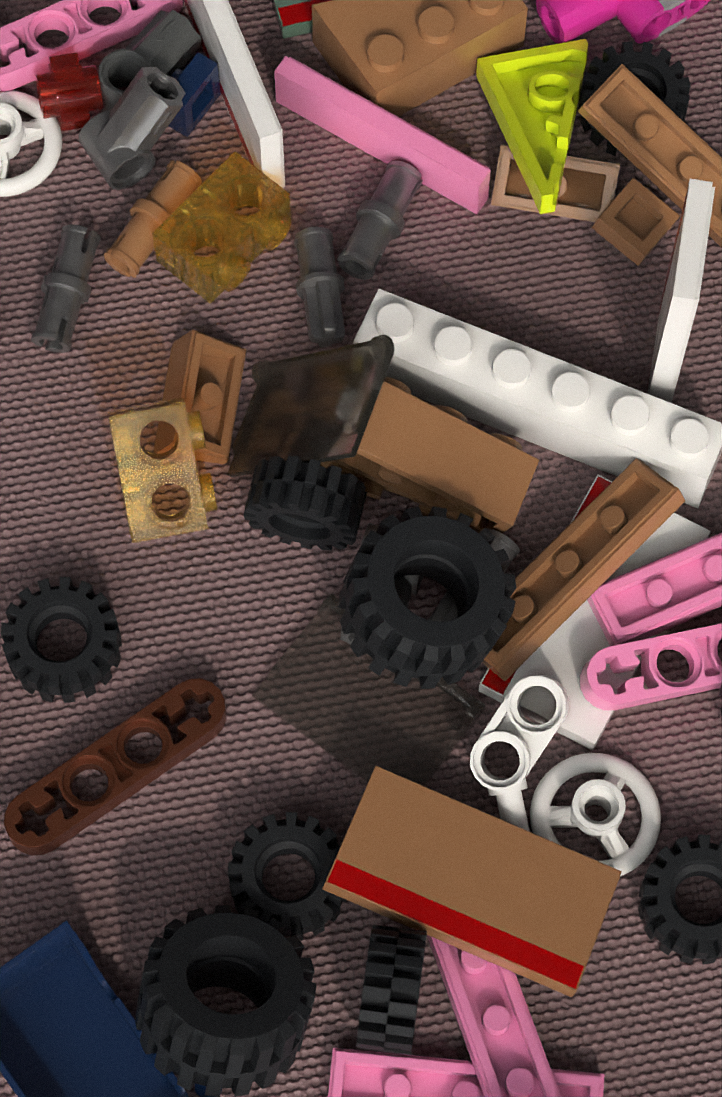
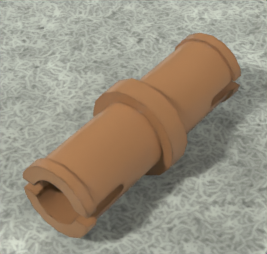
(147, 214)

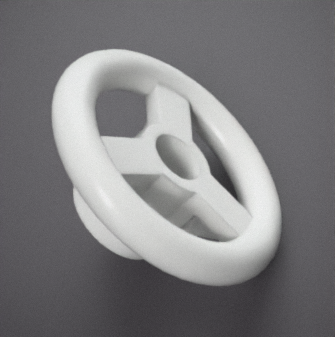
(21, 134)
(605, 794)

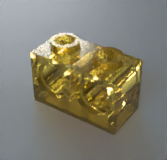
(211, 221)
(145, 471)

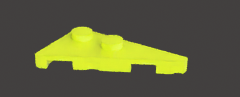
(536, 106)

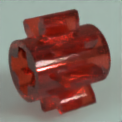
(69, 91)

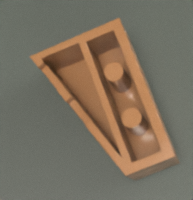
(412, 48)
(440, 460)

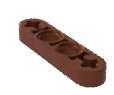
(109, 757)

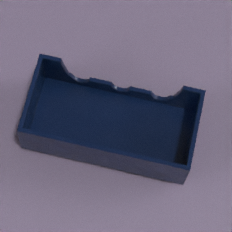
(69, 1028)

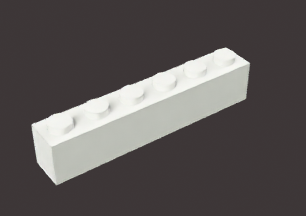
(543, 397)

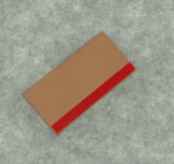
(473, 881)

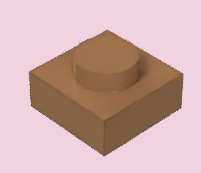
(635, 221)

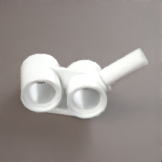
(526, 737)

